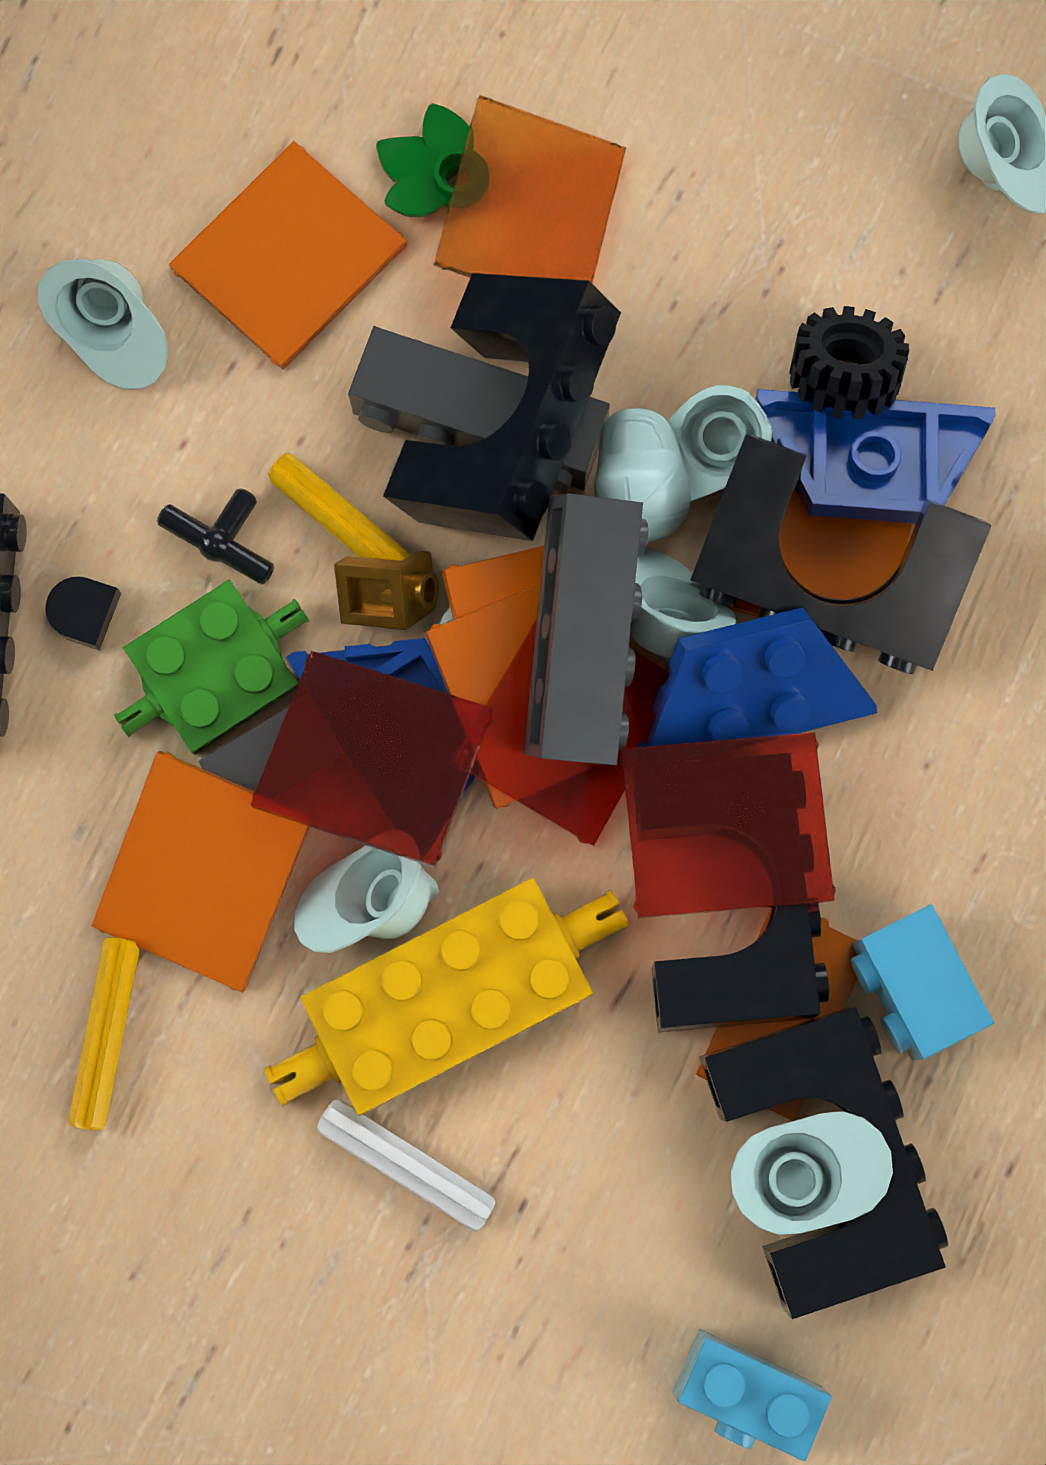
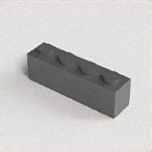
(454, 399)
(585, 629)

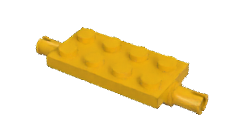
(446, 996)

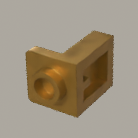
(386, 591)

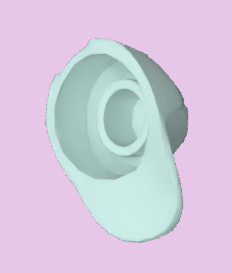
(711, 433)
(644, 465)

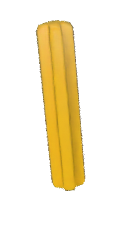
(333, 510)
(104, 1034)

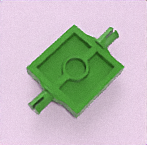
(211, 667)

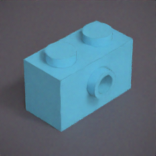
(920, 985)
(751, 1397)

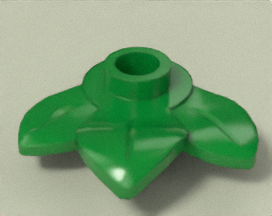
(424, 163)

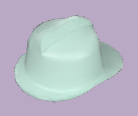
(1006, 141)
(104, 320)
(672, 605)
(363, 897)
(811, 1173)

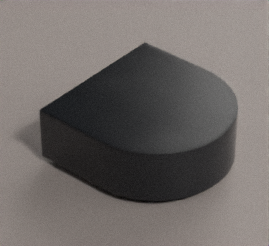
(82, 610)

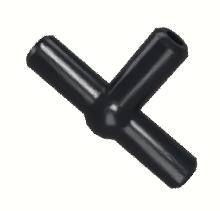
(218, 541)

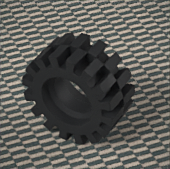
(845, 386)

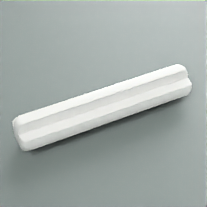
(406, 1165)

